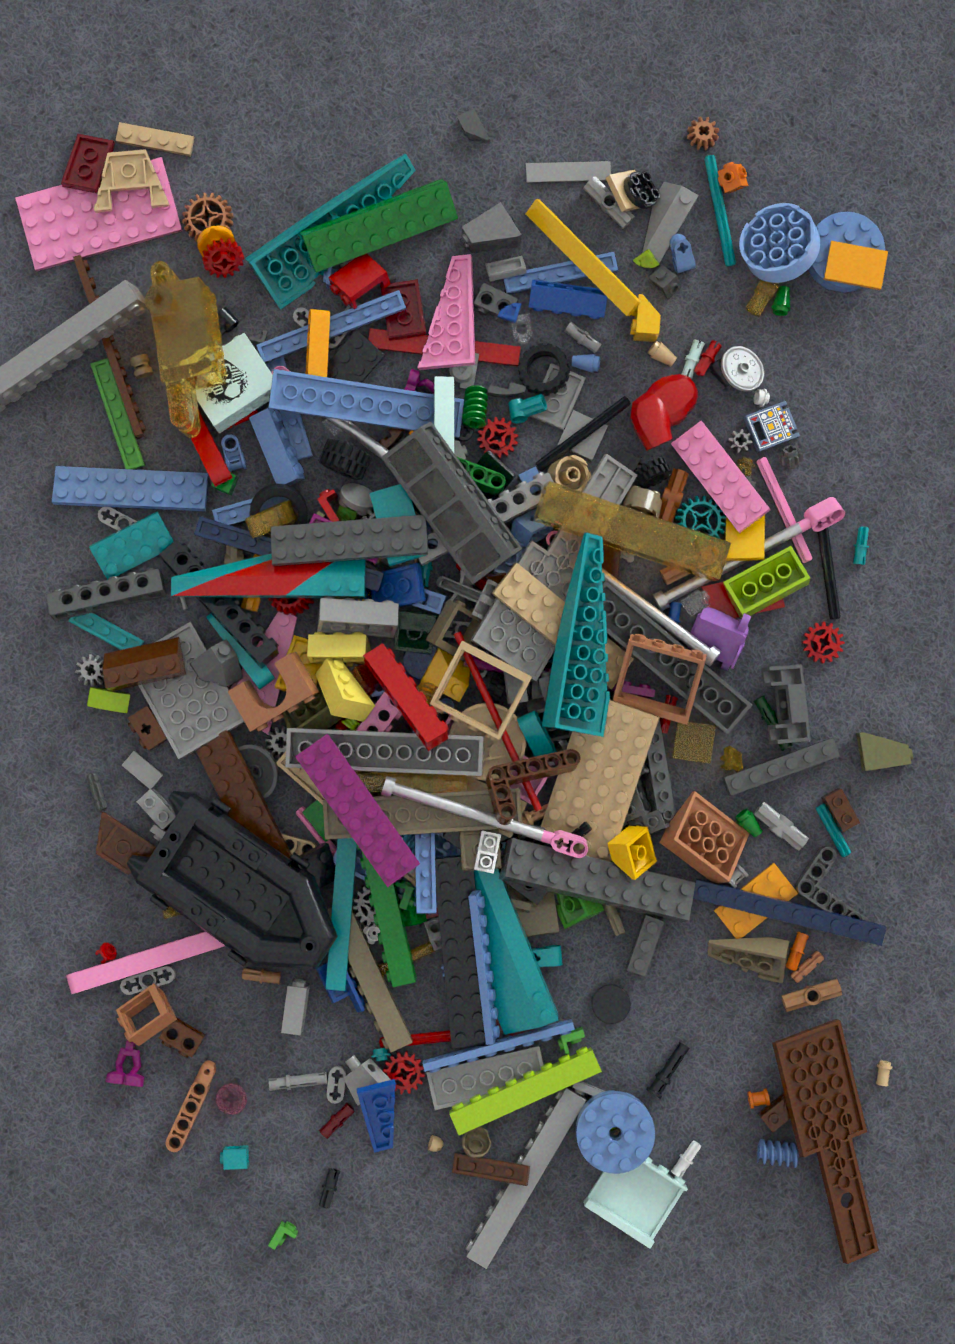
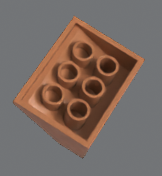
(705, 839)

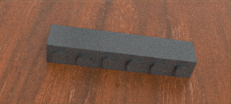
(780, 766)

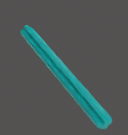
(720, 212)

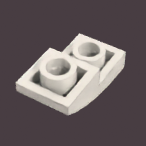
(487, 852)

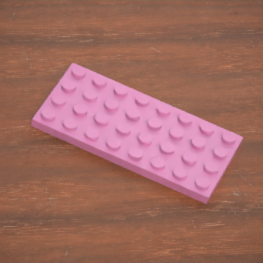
(64, 224)

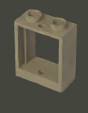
(444, 621)

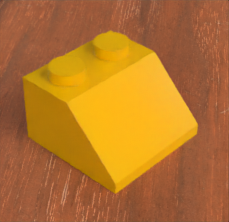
(633, 851)

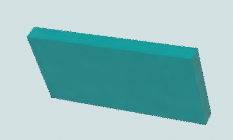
(393, 503)

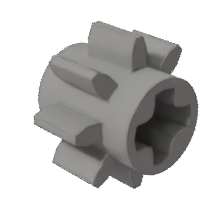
(735, 444)

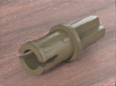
(614, 919)

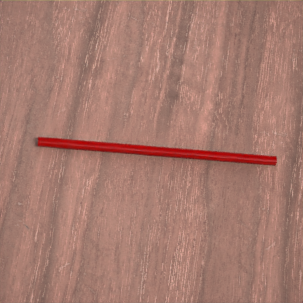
(496, 718)

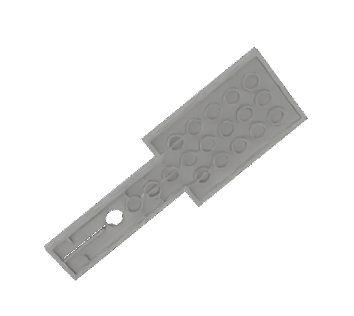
(505, 632)

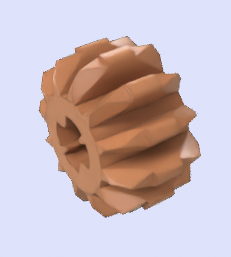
(703, 140)

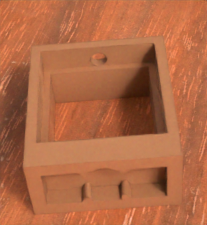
(137, 1004)

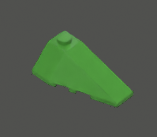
(575, 910)

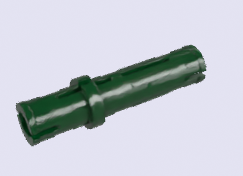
(769, 716)

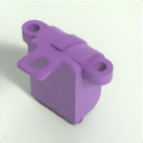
(723, 632)

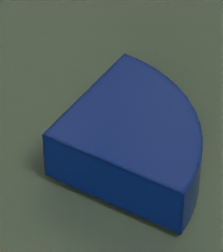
(510, 312)

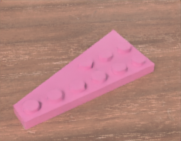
(452, 327)
(282, 631)

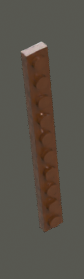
(112, 354)

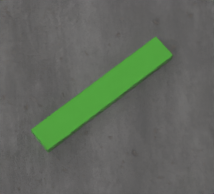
(117, 415)

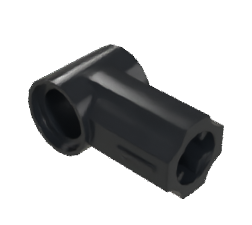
(227, 321)

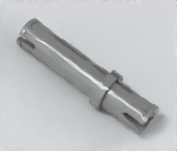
(298, 1081)

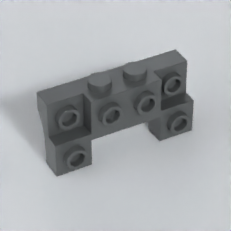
(790, 704)
(641, 813)

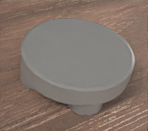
(356, 498)

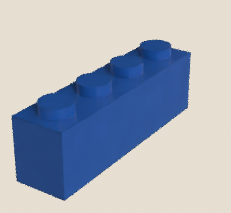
(568, 299)

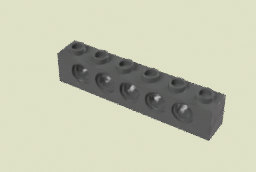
(116, 598)
(657, 780)

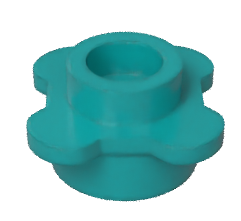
(380, 1054)

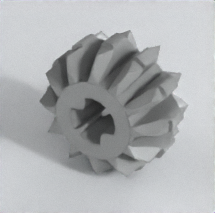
(86, 674)
(274, 745)

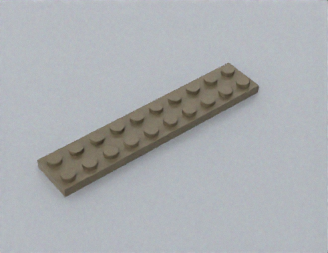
(417, 818)

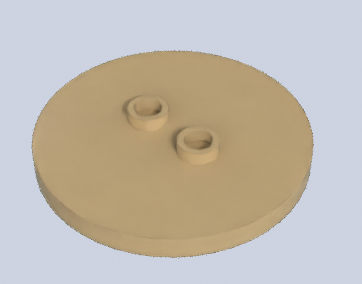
(494, 751)

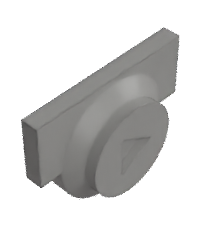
(465, 374)

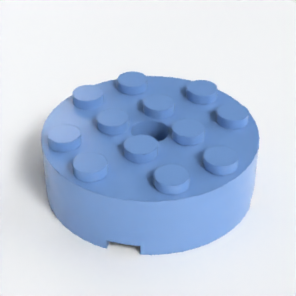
(844, 228)
(615, 1152)

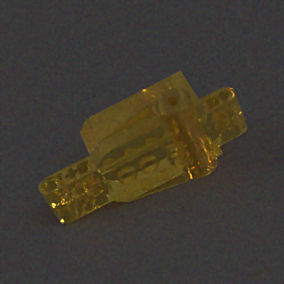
(186, 342)

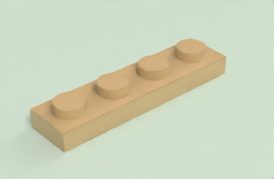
(155, 139)

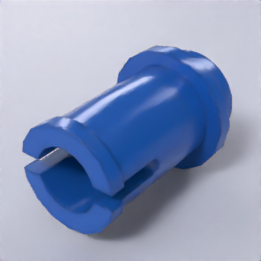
(674, 611)

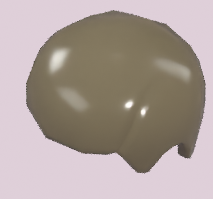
(476, 1142)

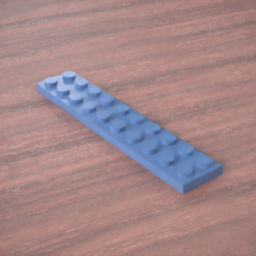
(355, 401)

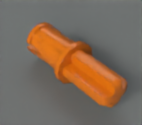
(797, 951)

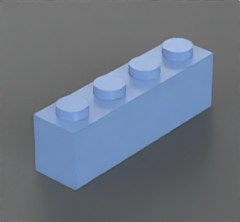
(277, 447)

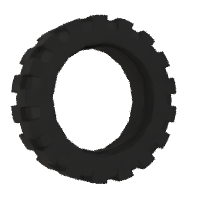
(535, 353)

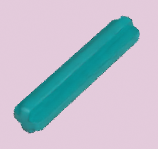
(833, 830)

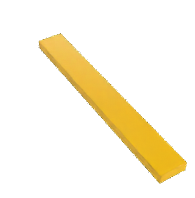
(582, 257)

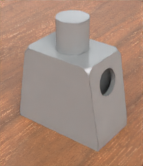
(362, 1075)

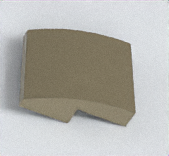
(541, 918)

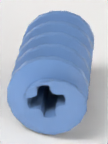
(777, 1152)

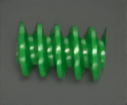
(475, 407)

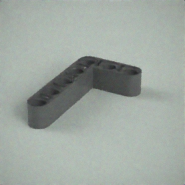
(815, 889)

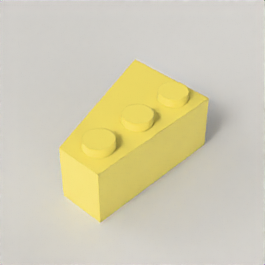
(339, 646)
(343, 692)

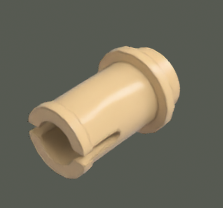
(883, 1073)

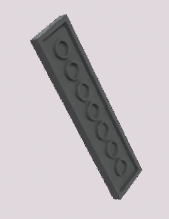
(349, 540)

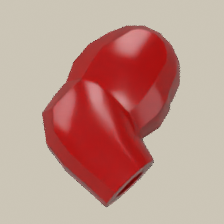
(662, 406)

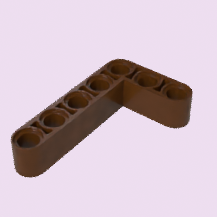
(525, 775)

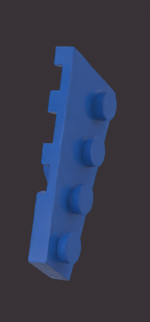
(378, 1111)

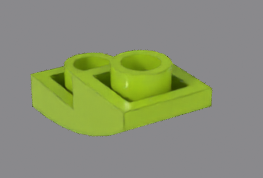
(108, 700)

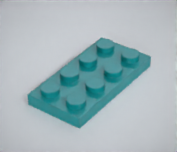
(132, 545)

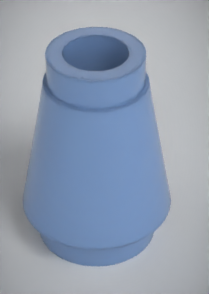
(586, 362)

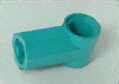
(522, 409)

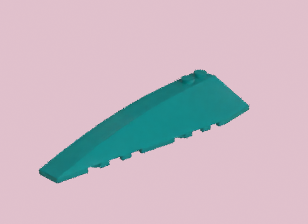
(284, 262)
(578, 676)
(519, 985)

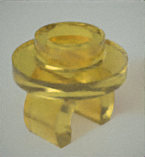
(747, 464)

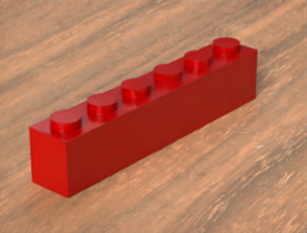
(406, 697)

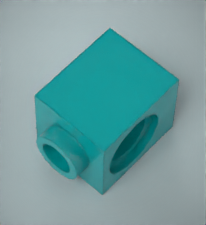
(235, 1157)

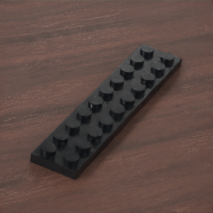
(458, 952)

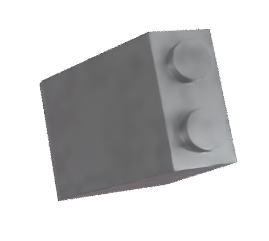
(491, 231)

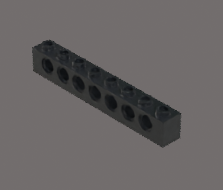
(261, 655)

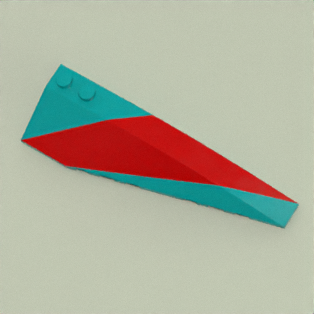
(261, 579)

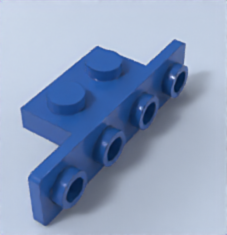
(336, 995)

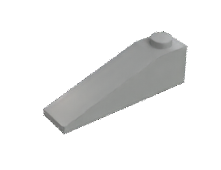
(667, 217)

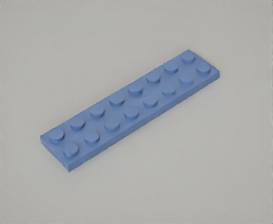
(130, 488)

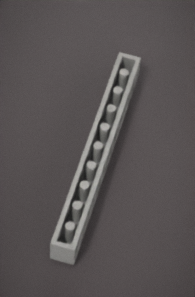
(514, 1196)

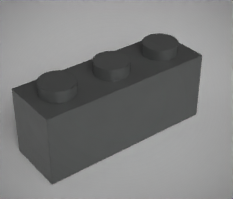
(644, 945)

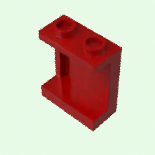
(357, 279)
(324, 500)

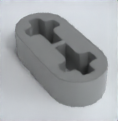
(331, 1084)

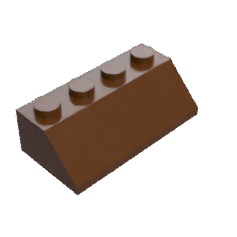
(143, 664)

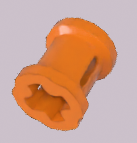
(758, 1098)

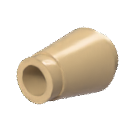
(661, 353)

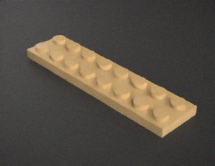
(544, 612)

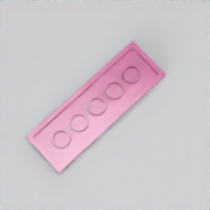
(720, 476)

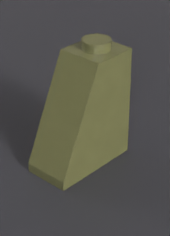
(881, 752)

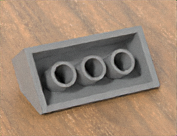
(352, 616)

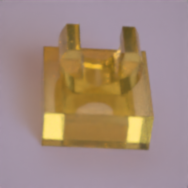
(732, 759)

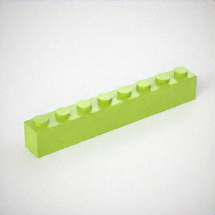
(524, 1090)

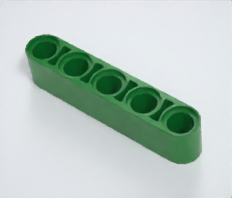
(488, 477)

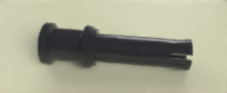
(663, 1078)

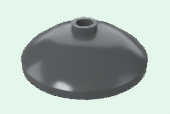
(260, 758)

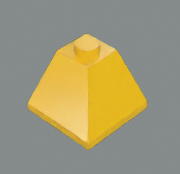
(437, 669)

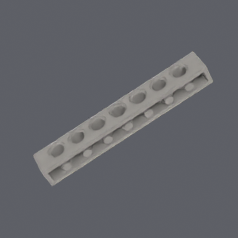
(505, 498)

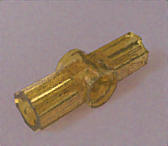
(763, 293)

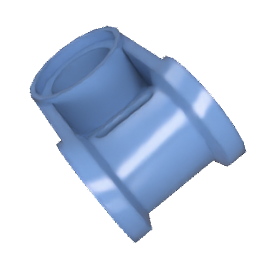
(681, 254)
(233, 455)

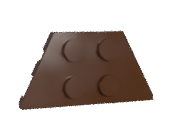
(118, 843)

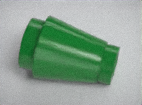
(781, 303)
(748, 822)

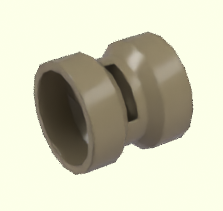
(141, 366)

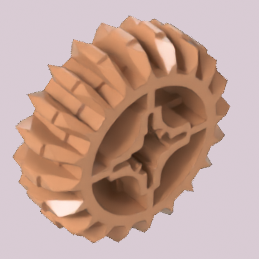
(201, 218)

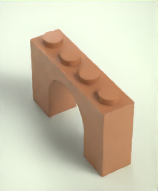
(298, 689)

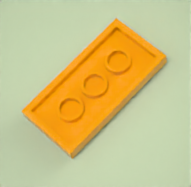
(769, 883)

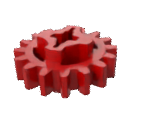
(223, 258)
(508, 431)
(828, 631)
(416, 1068)

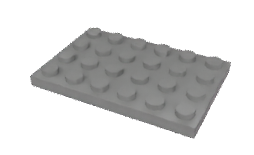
(189, 708)

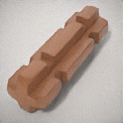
(807, 966)

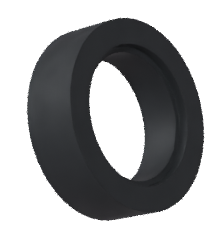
(280, 490)

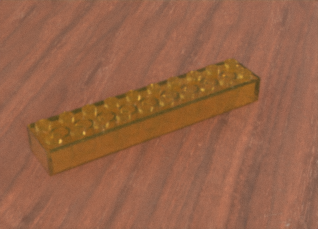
(632, 531)

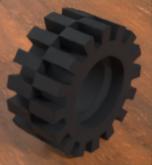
(653, 472)
(496, 687)

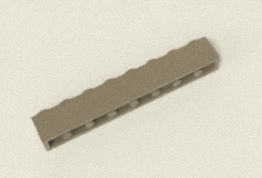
(376, 990)

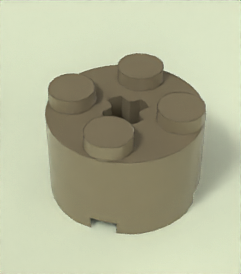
(643, 501)

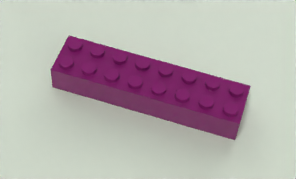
(357, 810)

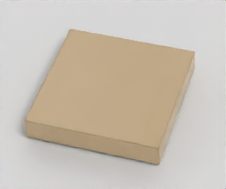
(616, 184)

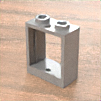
(295, 1007)

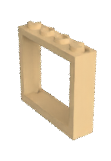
(457, 715)

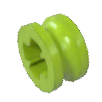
(352, 724)

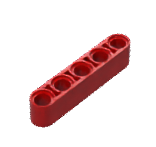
(211, 455)

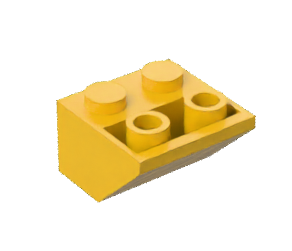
(646, 322)

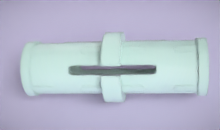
(693, 358)

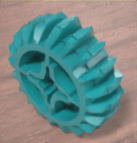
(712, 509)

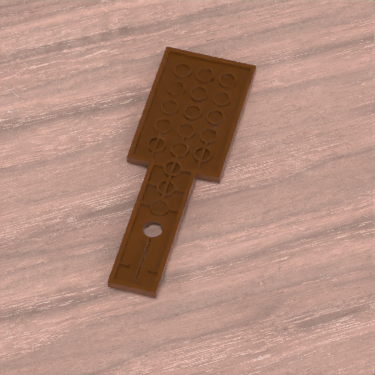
(824, 1121)

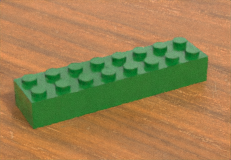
(379, 225)

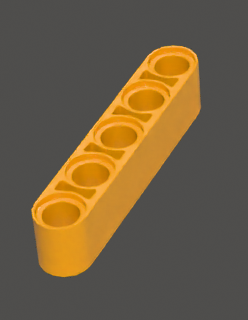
(317, 342)

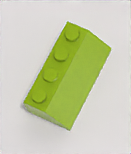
(766, 582)

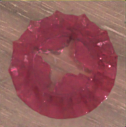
(225, 1105)

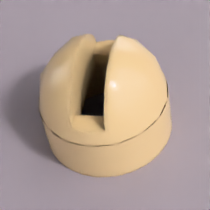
(435, 1143)

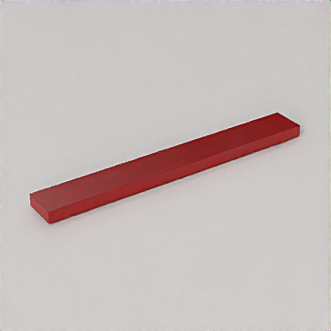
(487, 352)

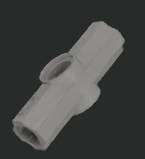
(600, 193)
(781, 826)

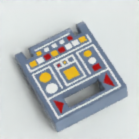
(775, 425)

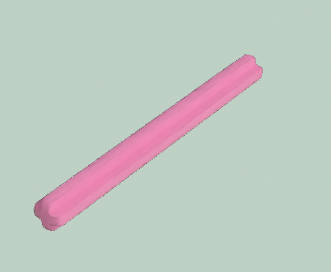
(783, 507)

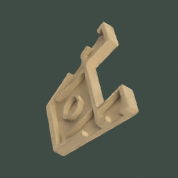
(129, 172)

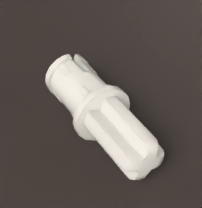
(686, 1159)

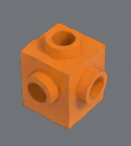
(732, 177)

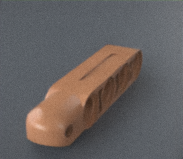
(203, 1077)

